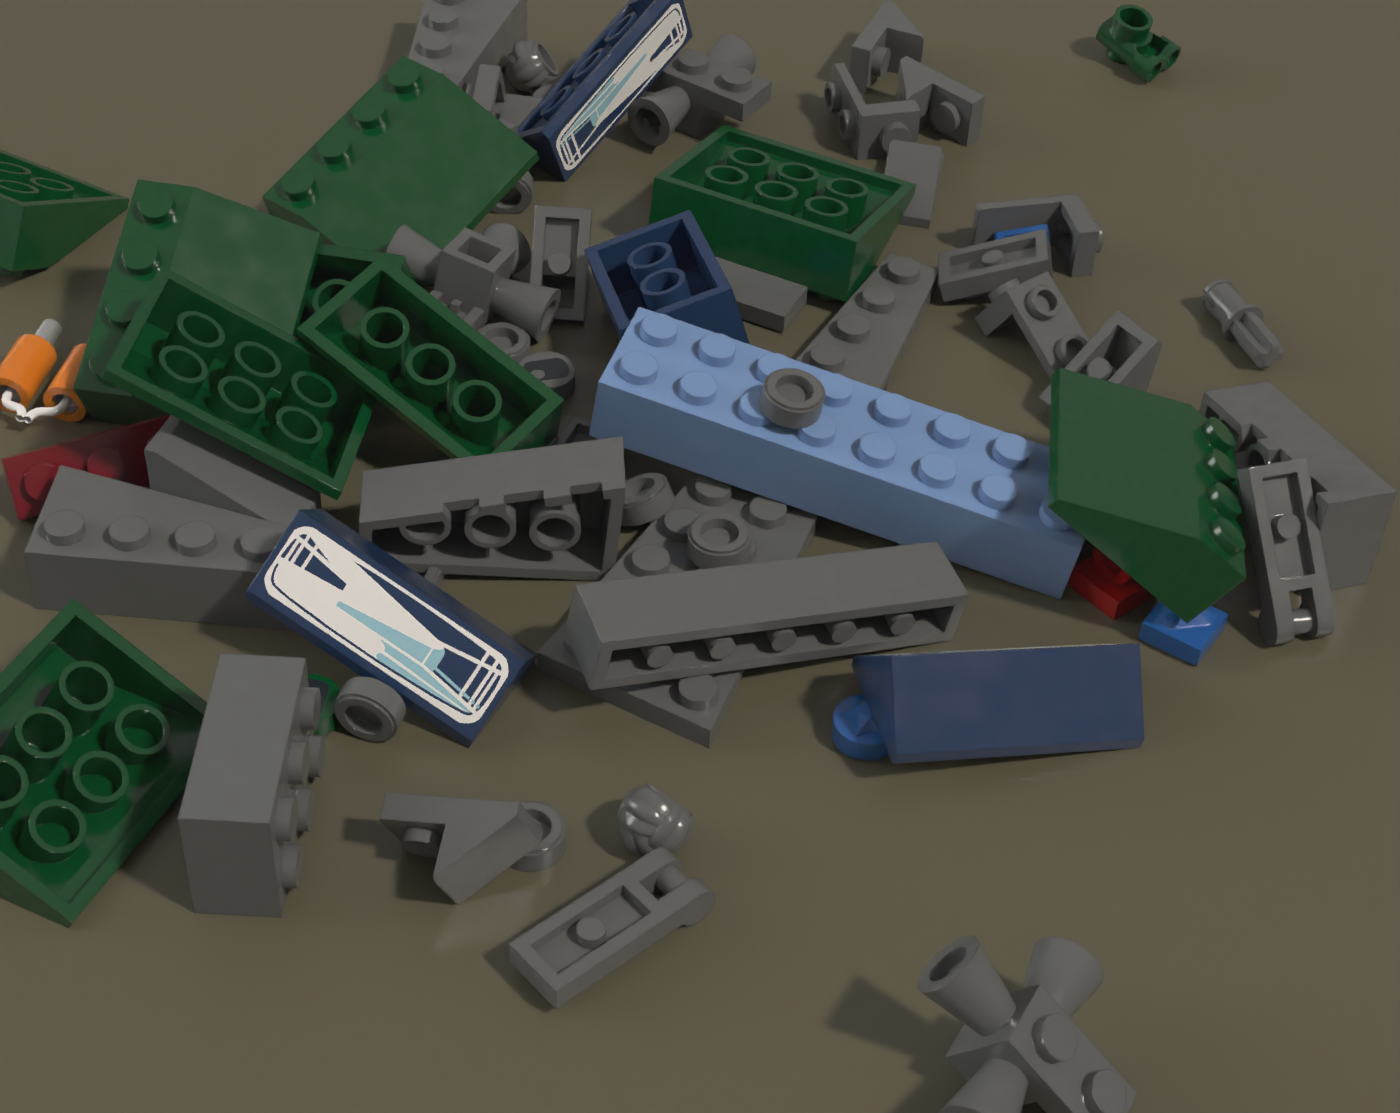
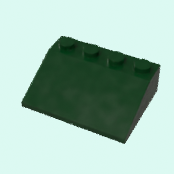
(403, 156)
(784, 209)
(47, 214)
(209, 241)
(242, 382)
(1148, 488)
(87, 760)

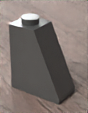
(214, 473)

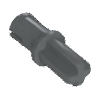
(1242, 322)

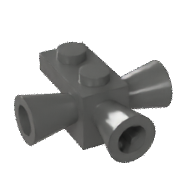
(700, 92)
(475, 273)
(1023, 1041)

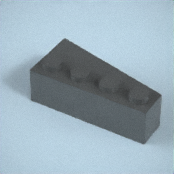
(466, 33)
(1347, 493)
(502, 512)
(146, 553)

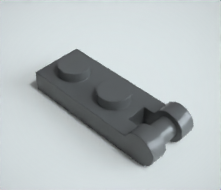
(1286, 551)
(609, 926)

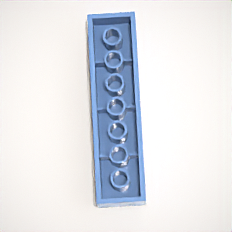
(863, 463)

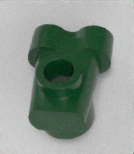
(1132, 43)

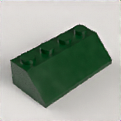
(432, 367)

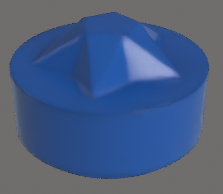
(856, 731)

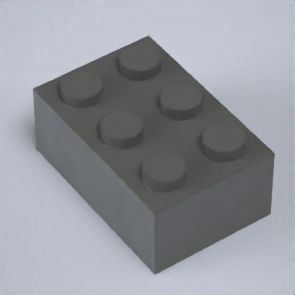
(251, 786)

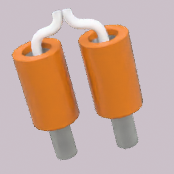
(28, 367)

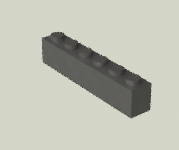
(763, 614)

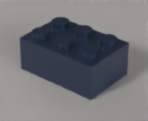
(667, 272)

